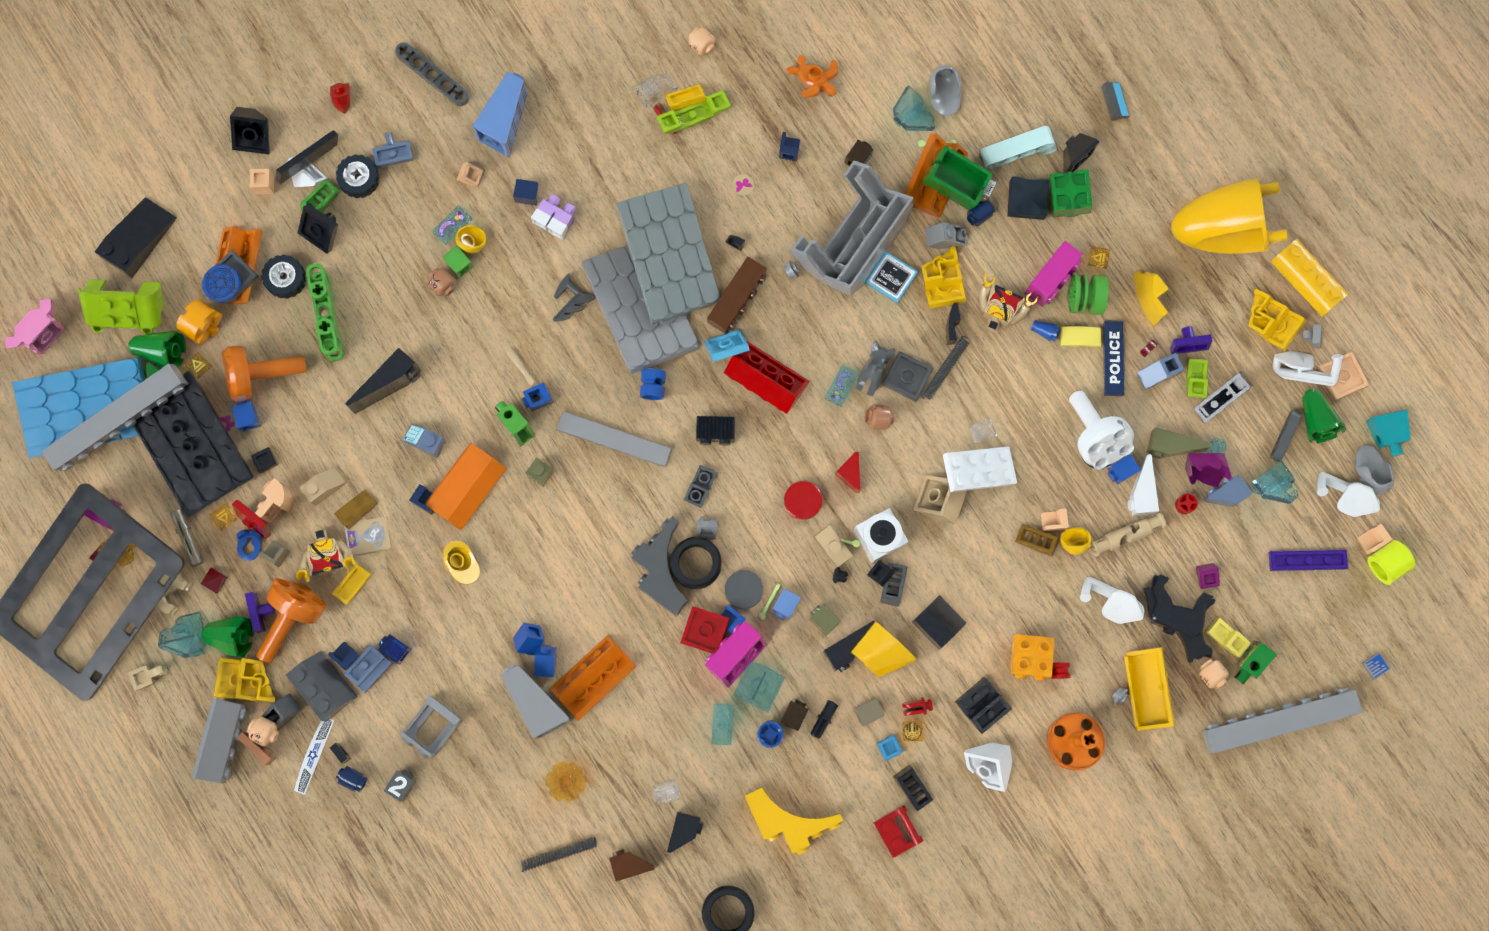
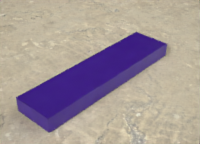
(1308, 560)

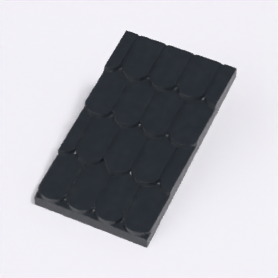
(192, 448)

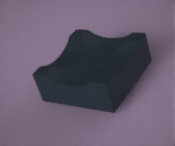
(1028, 198)

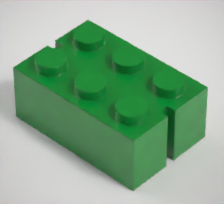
(957, 178)

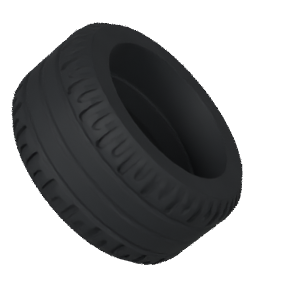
(690, 543)
(732, 891)

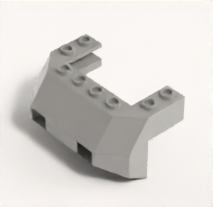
(861, 236)

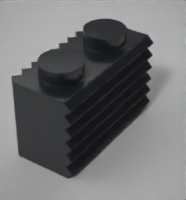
(715, 429)

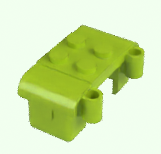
(120, 308)

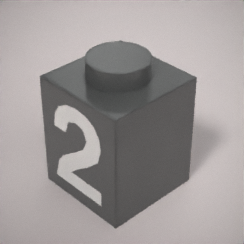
(400, 785)

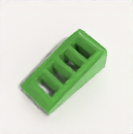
(324, 203)

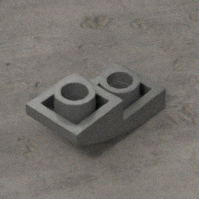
(700, 486)

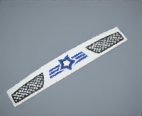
(312, 756)

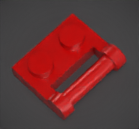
(892, 834)

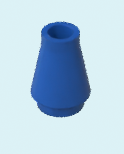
(1047, 330)

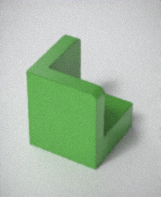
(458, 261)

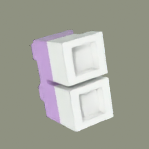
(552, 218)

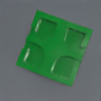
(1070, 193)

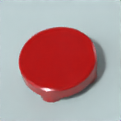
(803, 500)

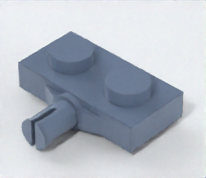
(392, 152)

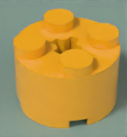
(199, 322)

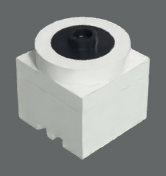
(880, 535)

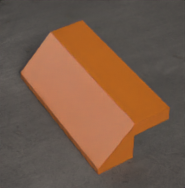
(926, 198)
(246, 245)
(465, 486)
(592, 677)

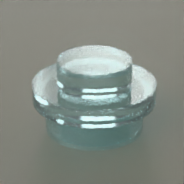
(1217, 446)

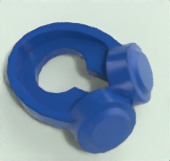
(242, 537)

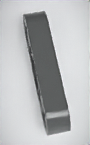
(1285, 435)

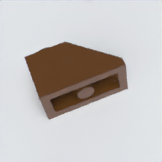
(628, 865)

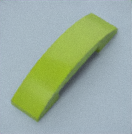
(694, 114)

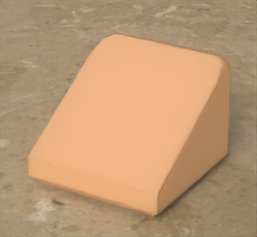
(470, 174)

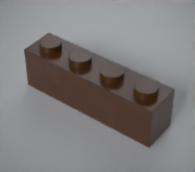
(737, 295)

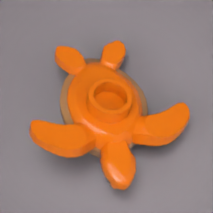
(814, 77)

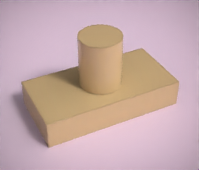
(833, 545)

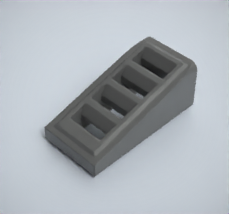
(892, 600)

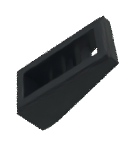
(914, 777)

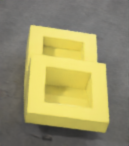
(1080, 336)
(1227, 637)

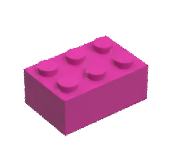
(1054, 274)
(735, 653)

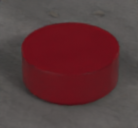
(1148, 348)

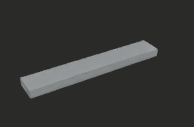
(613, 439)

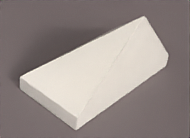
(308, 176)

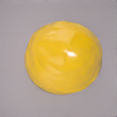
(471, 239)
(1076, 540)

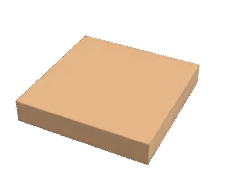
(1350, 377)

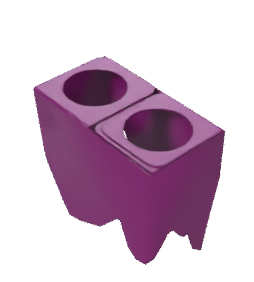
(1207, 468)

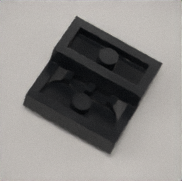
(983, 705)

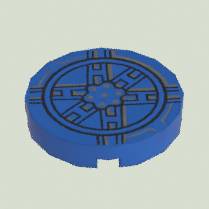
(221, 283)

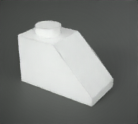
(991, 763)

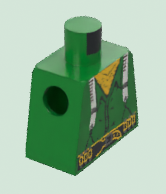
(1261, 658)

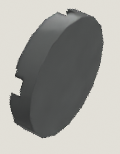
(743, 589)

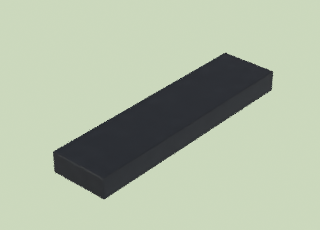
(306, 157)

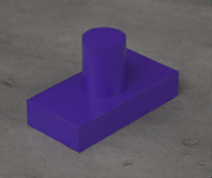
(1190, 342)
(257, 612)

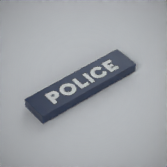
(1113, 358)

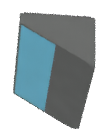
(1115, 100)

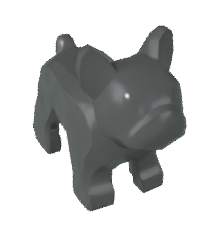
(874, 367)

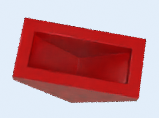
(850, 472)

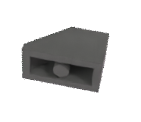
(282, 711)

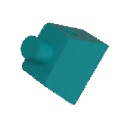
(1390, 431)

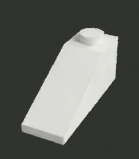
(1144, 494)

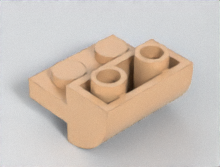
(278, 498)

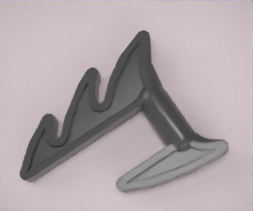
(578, 298)

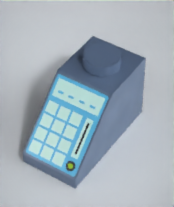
(424, 440)

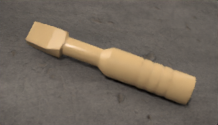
(520, 366)

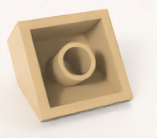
(937, 500)

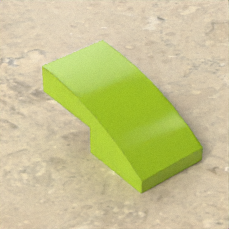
(1196, 378)

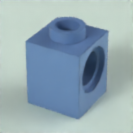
(785, 605)

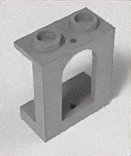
(410, 732)

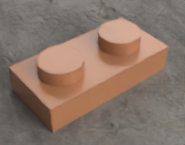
(262, 753)

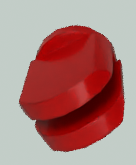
(925, 706)

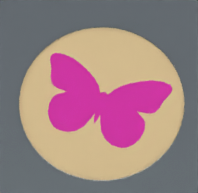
(743, 184)
(228, 420)

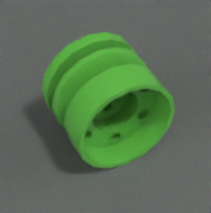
(1085, 294)

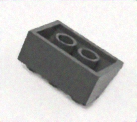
(321, 686)

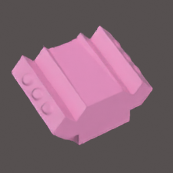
(36, 329)

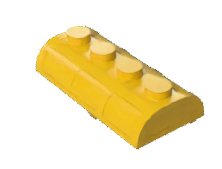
(1309, 277)
(1149, 689)

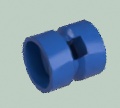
(652, 384)
(770, 734)

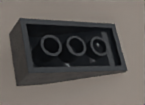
(135, 237)
(389, 378)

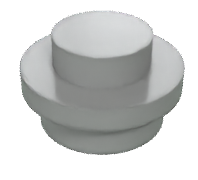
(792, 270)
(1120, 695)

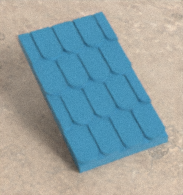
(62, 401)

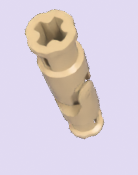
(1129, 533)

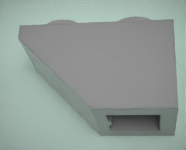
(945, 236)

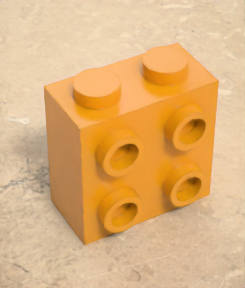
(1031, 657)

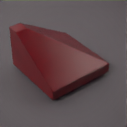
(214, 580)

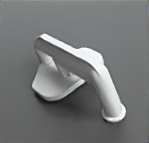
(1304, 364)
(1355, 500)
(1119, 607)

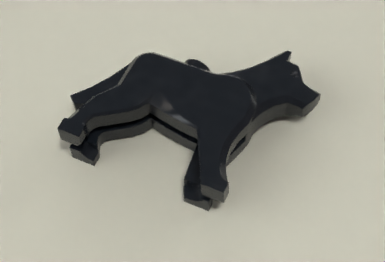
(1176, 619)

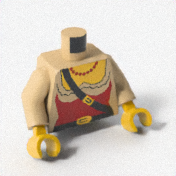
(1001, 305)
(325, 557)

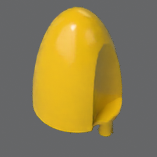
(1228, 219)

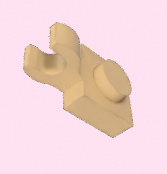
(144, 677)

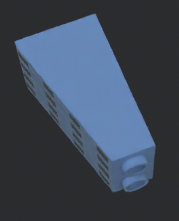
(502, 114)

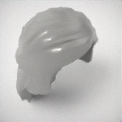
(945, 90)
(1373, 470)

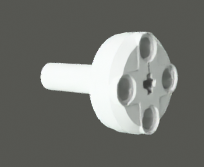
(1103, 439)

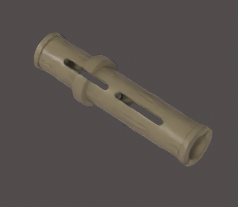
(186, 536)

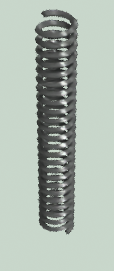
(950, 364)
(574, 850)

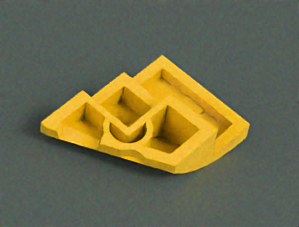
(943, 280)
(1149, 289)
(1274, 321)
(881, 651)
(242, 681)

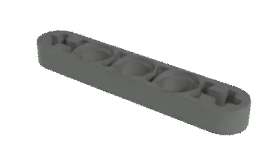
(428, 66)

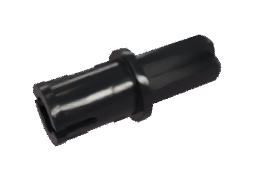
(824, 719)

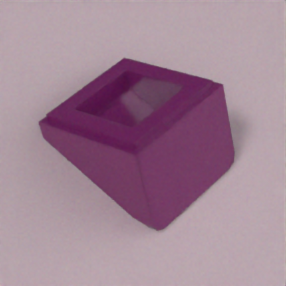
(1208, 575)

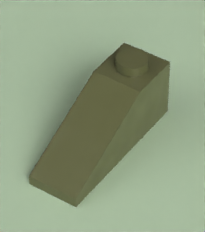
(1168, 444)

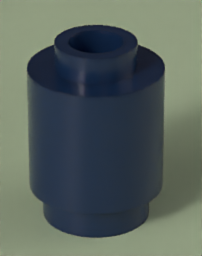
(980, 213)
(351, 779)

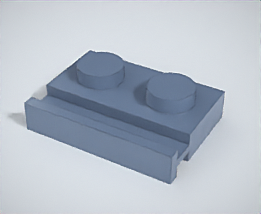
(367, 668)

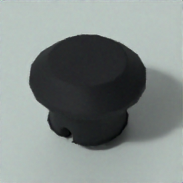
(839, 575)

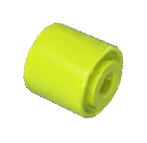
(1391, 562)

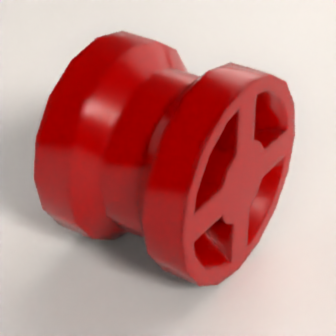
(1189, 501)
(1060, 670)

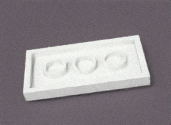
(979, 469)

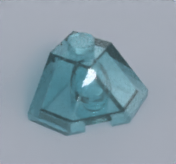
(911, 113)
(1276, 484)
(184, 637)

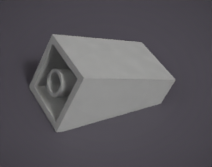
(534, 704)

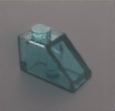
(722, 724)

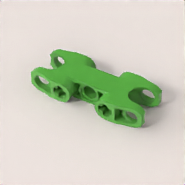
(326, 326)

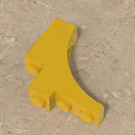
(796, 830)

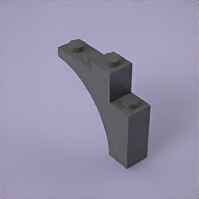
(653, 559)

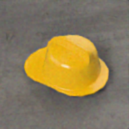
(460, 562)

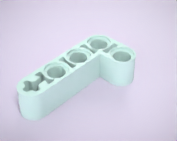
(1018, 147)

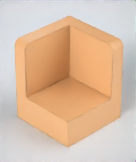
(262, 181)
(1054, 520)
(1374, 539)

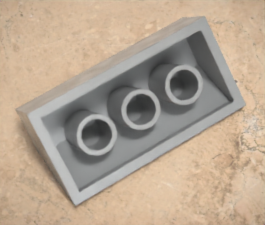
(219, 741)

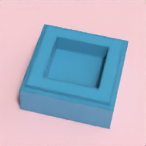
(889, 747)

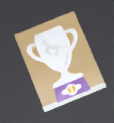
(368, 536)

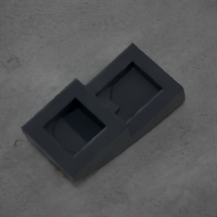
(952, 320)

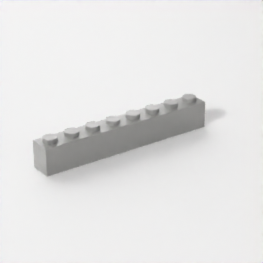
(115, 417)
(1281, 721)

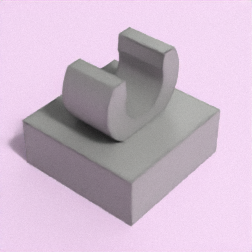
(1314, 336)
(706, 528)

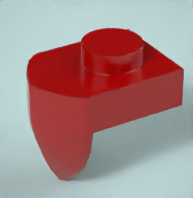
(340, 96)

